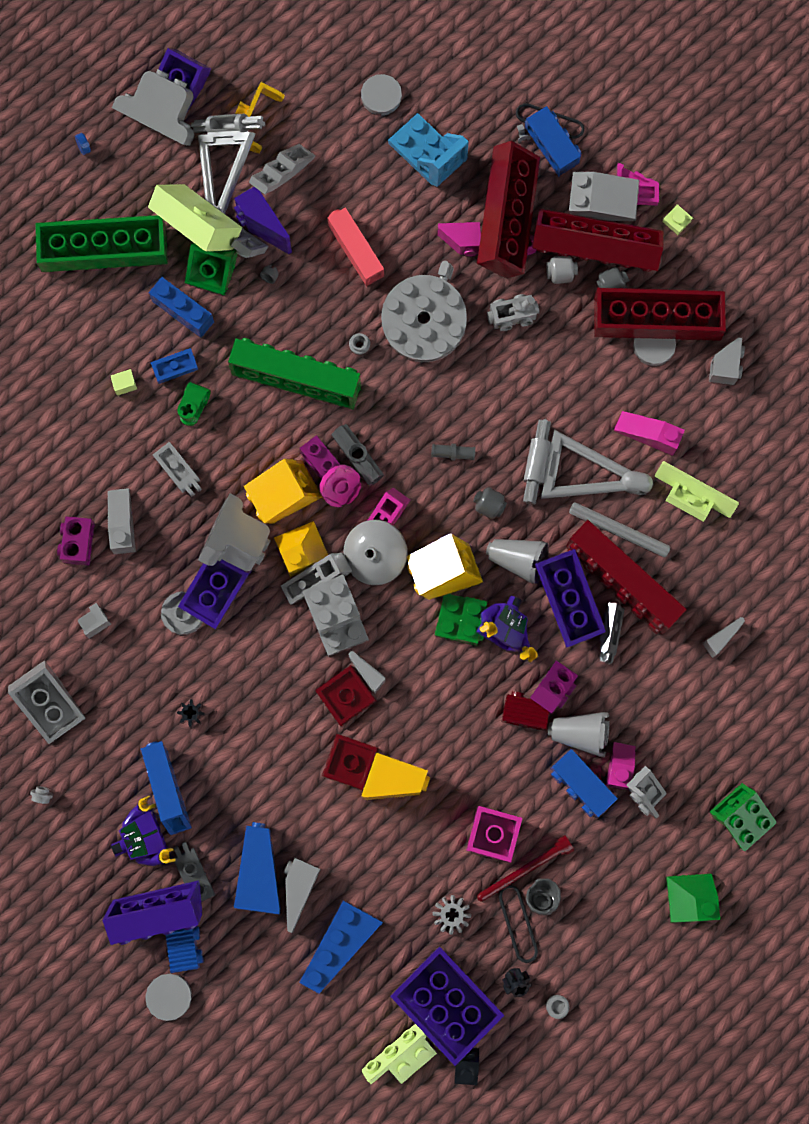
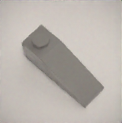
(120, 522)
(324, 570)
(299, 884)

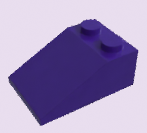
(185, 69)
(260, 219)
(213, 591)

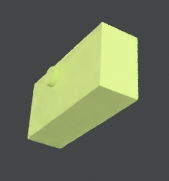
(194, 217)

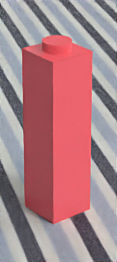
(355, 246)

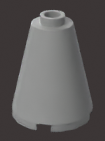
(519, 556)
(582, 732)

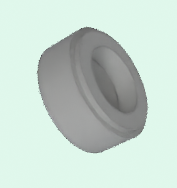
(557, 1006)

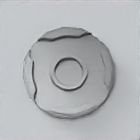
(381, 94)
(654, 351)
(176, 619)
(168, 997)

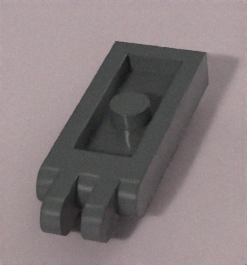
(609, 640)
(192, 870)

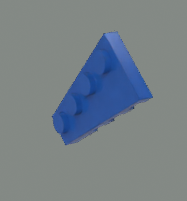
(341, 941)

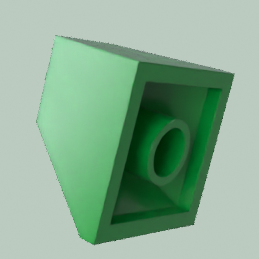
(210, 269)
(692, 898)

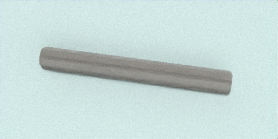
(619, 529)

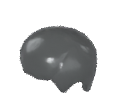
(543, 897)

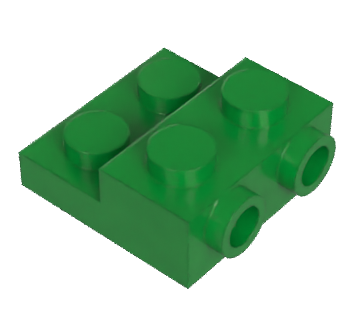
(460, 619)

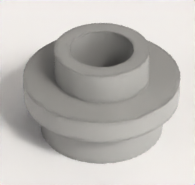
(359, 338)
(41, 795)

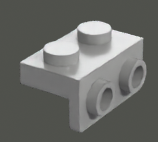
(646, 791)

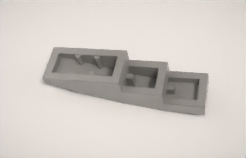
(282, 169)

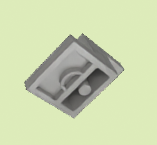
(335, 615)

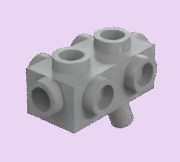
(519, 310)

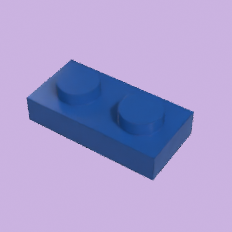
(174, 366)

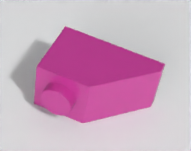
(461, 237)
(621, 766)

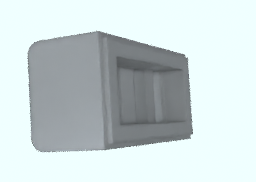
(720, 639)
(369, 674)

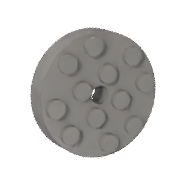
(424, 296)

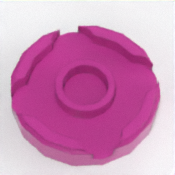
(340, 485)

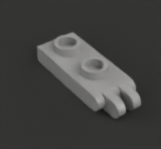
(177, 469)

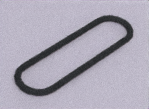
(558, 115)
(527, 922)

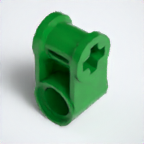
(193, 400)

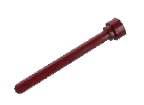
(562, 847)

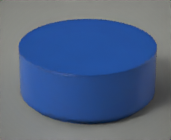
(82, 143)

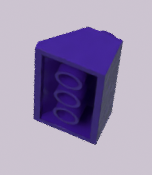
(570, 598)
(153, 913)

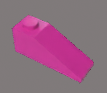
(650, 432)
(389, 508)

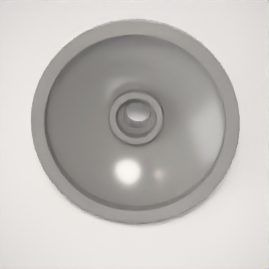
(388, 550)

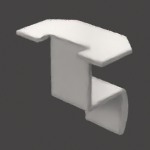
(522, 134)

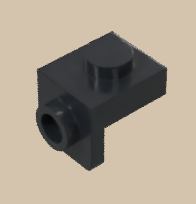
(468, 1068)

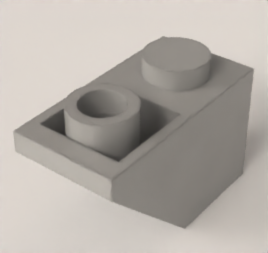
(725, 364)

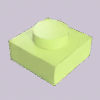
(677, 219)

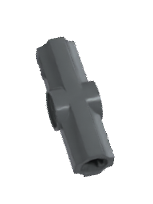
(349, 444)

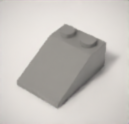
(604, 196)
(45, 702)

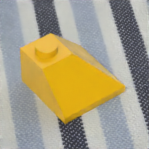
(301, 548)

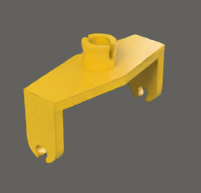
(243, 108)

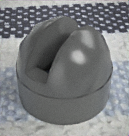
(269, 274)

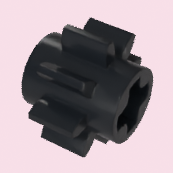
(195, 718)
(516, 982)

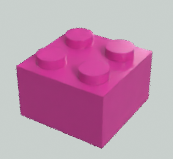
(494, 834)

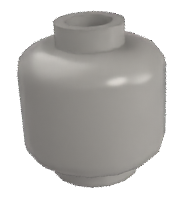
(561, 269)

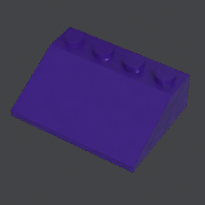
(447, 1006)

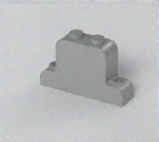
(160, 105)
(235, 537)

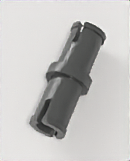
(453, 452)

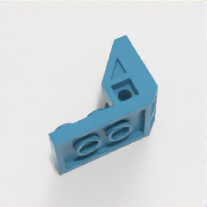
(428, 151)

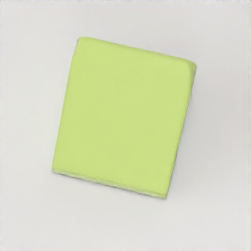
(123, 382)

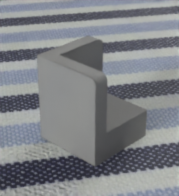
(94, 621)

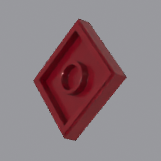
(345, 695)
(349, 761)

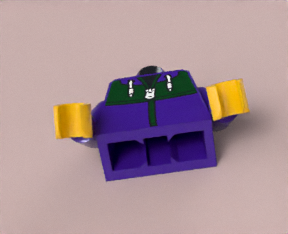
(507, 628)
(142, 837)

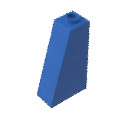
(165, 788)
(257, 874)

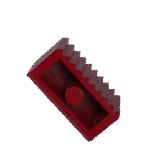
(524, 712)

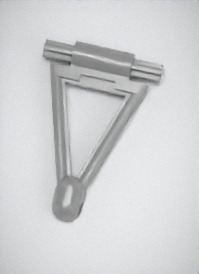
(223, 131)
(544, 462)

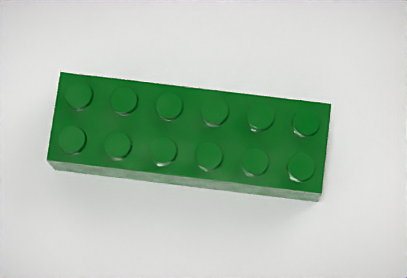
(101, 243)
(295, 373)

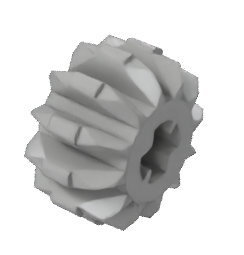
(457, 920)

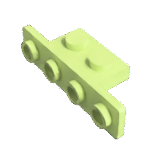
(693, 494)
(401, 1057)

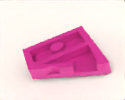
(648, 187)

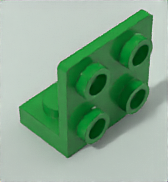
(744, 816)

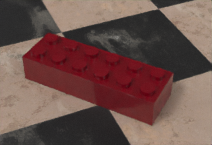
(508, 210)
(598, 240)
(659, 314)
(625, 578)

